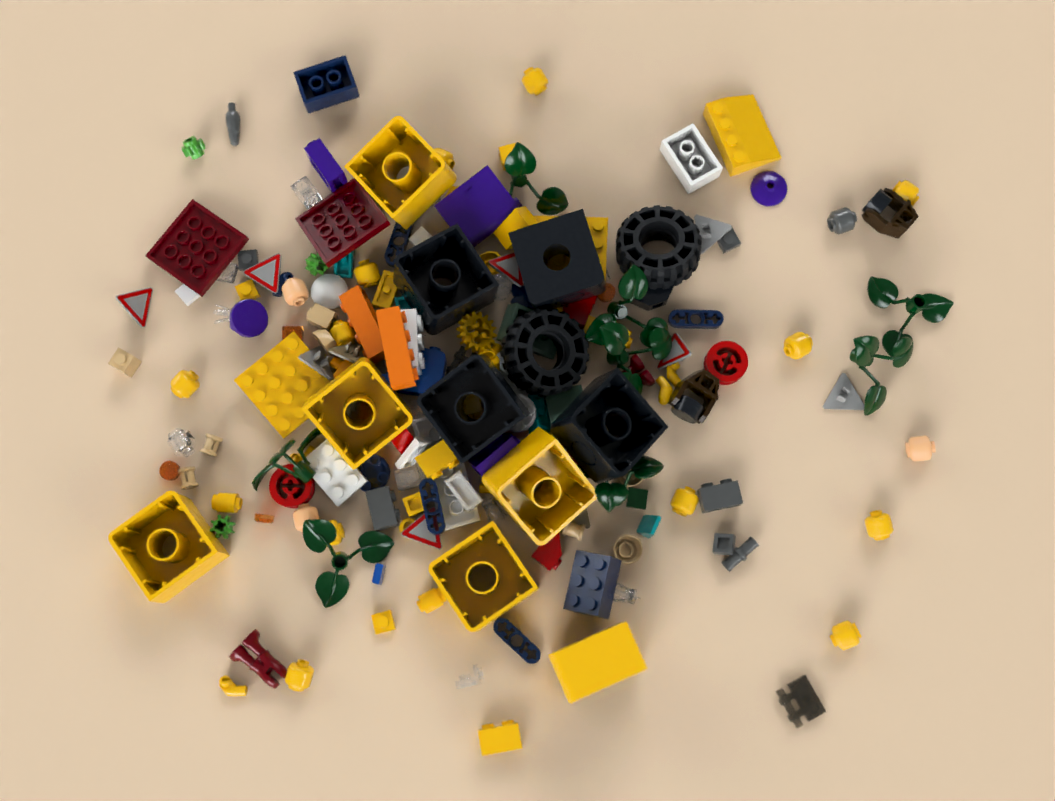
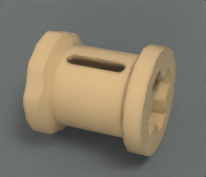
(211, 445)
(188, 478)
(574, 530)

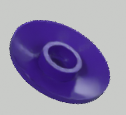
(765, 195)

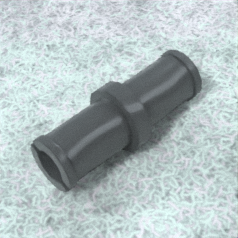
(740, 554)

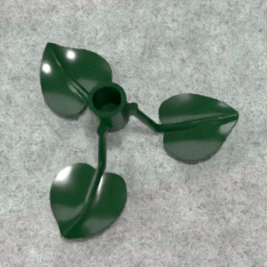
(522, 162)
(631, 286)
(884, 292)
(616, 336)
(863, 356)
(301, 469)
(614, 494)
(319, 535)

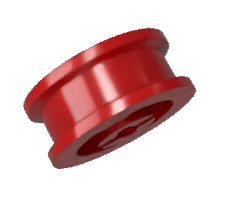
(738, 368)
(291, 500)

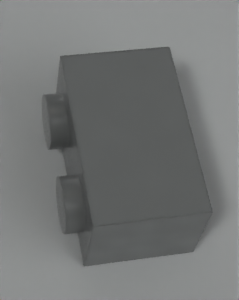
(719, 496)
(382, 508)

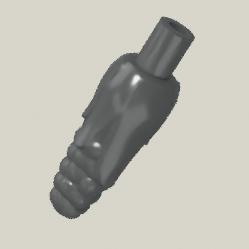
(233, 124)

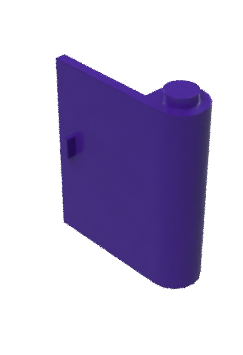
(478, 206)

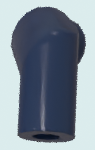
(283, 277)

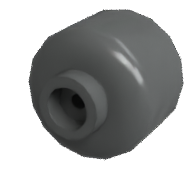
(841, 220)

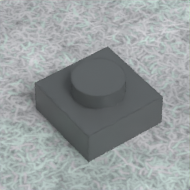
(729, 241)
(247, 259)
(724, 544)

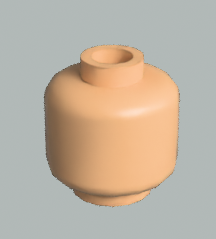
(295, 291)
(920, 448)
(303, 513)

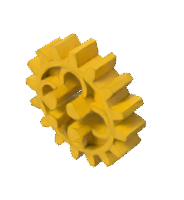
(484, 325)

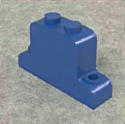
(434, 371)

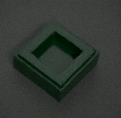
(637, 498)

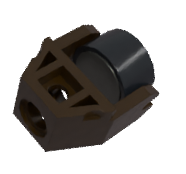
(899, 223)
(688, 409)

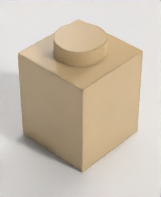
(321, 317)
(124, 362)

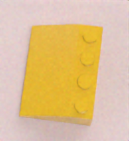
(740, 133)

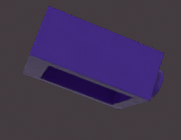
(325, 165)
(493, 453)

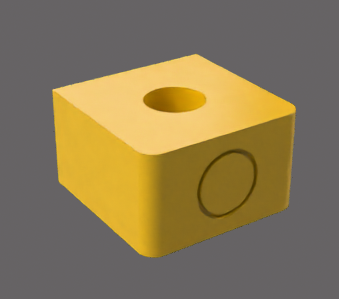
(382, 159)
(351, 438)
(559, 499)
(141, 543)
(455, 567)
(597, 661)

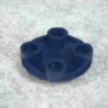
(375, 471)

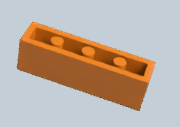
(364, 322)
(396, 348)

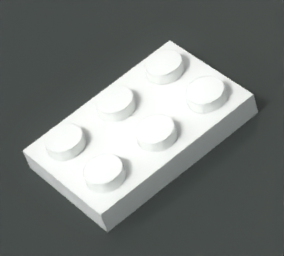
(334, 473)

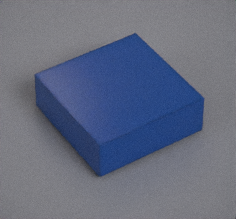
(378, 574)

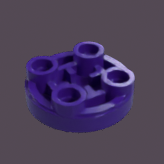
(248, 318)

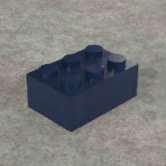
(326, 84)
(592, 584)

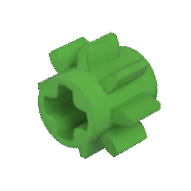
(193, 147)
(315, 264)
(227, 529)

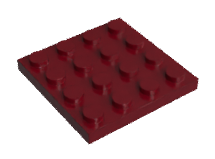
(342, 222)
(197, 247)

